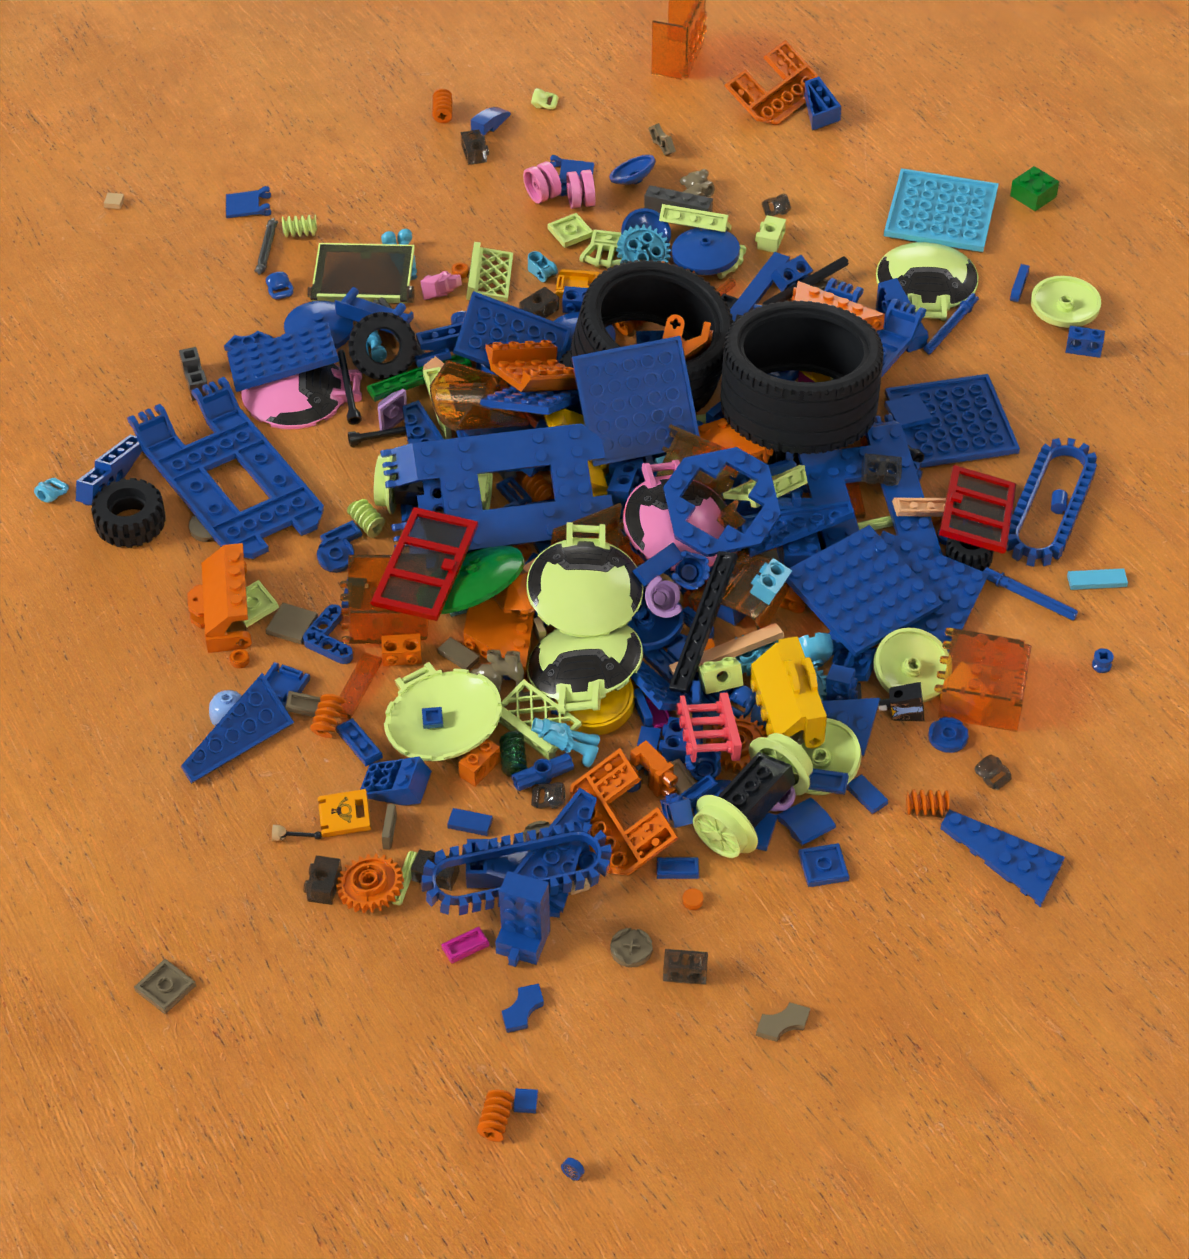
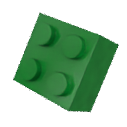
(1034, 188)

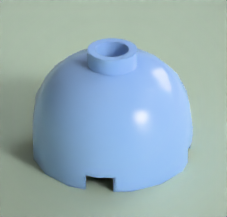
(221, 704)

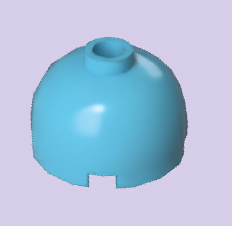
(817, 648)

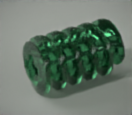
(512, 752)

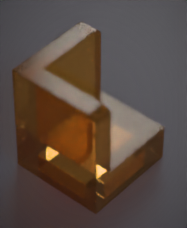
(730, 516)

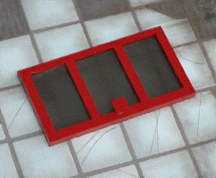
(978, 509)
(425, 564)

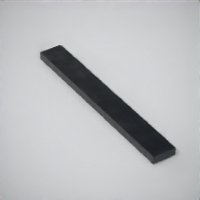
(703, 622)

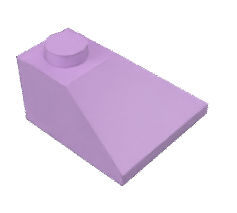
(390, 409)

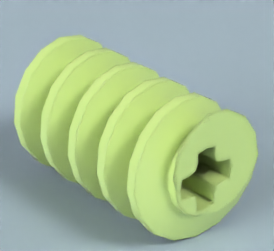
(299, 226)
(366, 517)

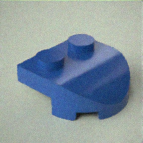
(861, 663)

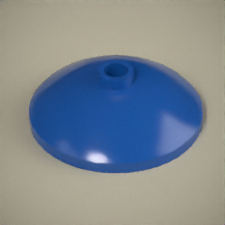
(633, 170)
(646, 217)

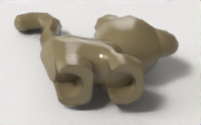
(698, 183)
(509, 666)

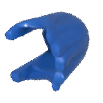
(691, 571)

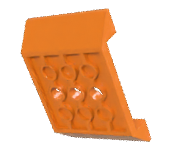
(530, 366)

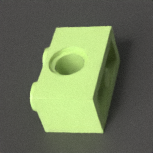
(770, 234)
(729, 679)

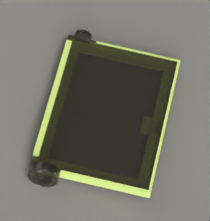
(370, 268)

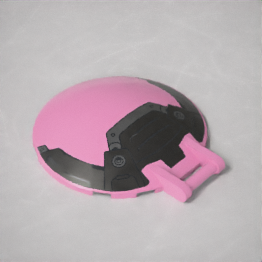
(301, 398)
(648, 518)

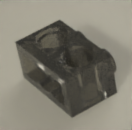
(474, 147)
(881, 464)
(685, 966)

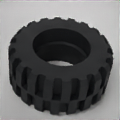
(390, 322)
(128, 529)

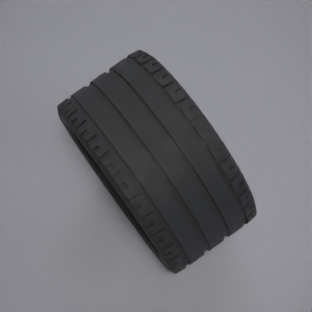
(652, 294)
(801, 414)

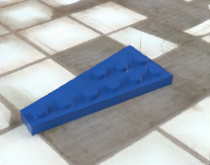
(419, 424)
(657, 688)
(855, 713)

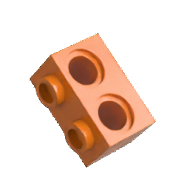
(401, 649)
(479, 762)

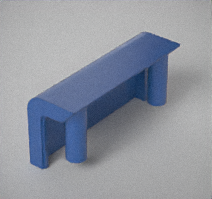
(357, 308)

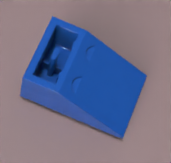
(397, 781)
(492, 871)

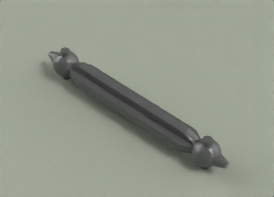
(266, 246)

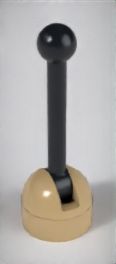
(280, 832)

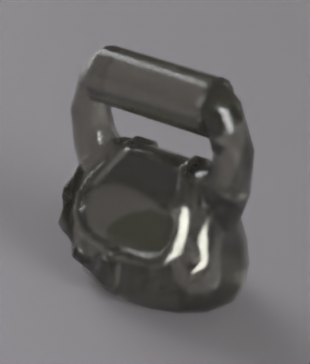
(780, 203)
(989, 768)
(553, 797)

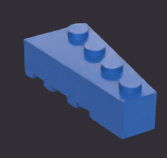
(885, 294)

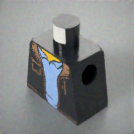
(904, 703)

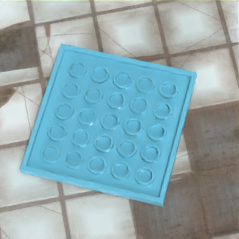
(941, 210)

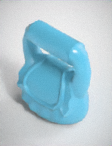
(48, 493)

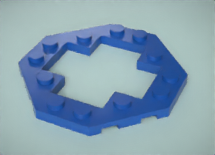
(713, 464)

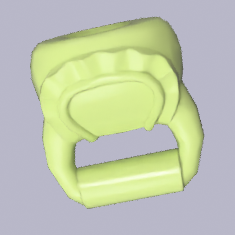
(540, 99)

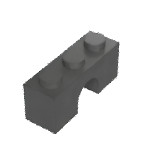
(192, 370)

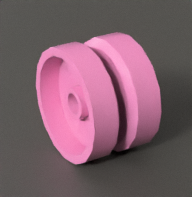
(542, 182)
(580, 189)

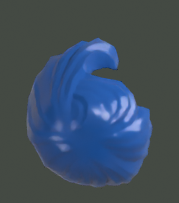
(705, 764)

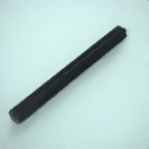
(810, 280)

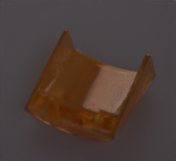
(457, 398)
(738, 591)

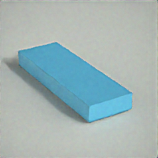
(1097, 579)

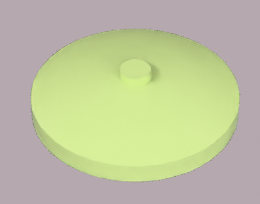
(1065, 301)
(909, 658)
(838, 752)

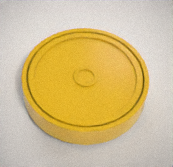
(613, 712)

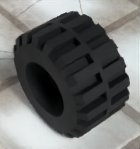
(969, 554)

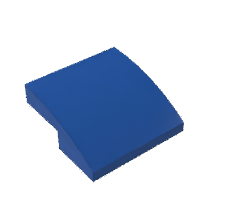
(806, 821)

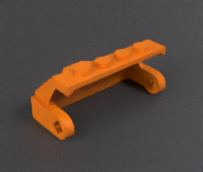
(694, 346)
(221, 599)

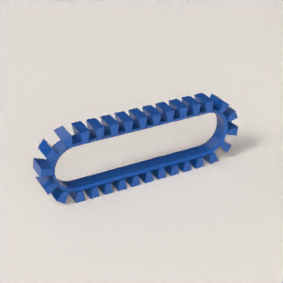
(1071, 514)
(592, 874)

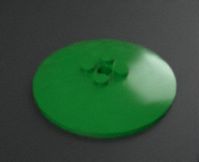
(483, 576)

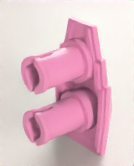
(439, 284)

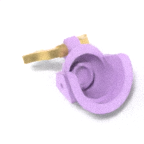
(663, 596)

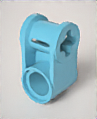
(541, 266)

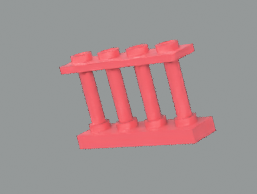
(725, 719)

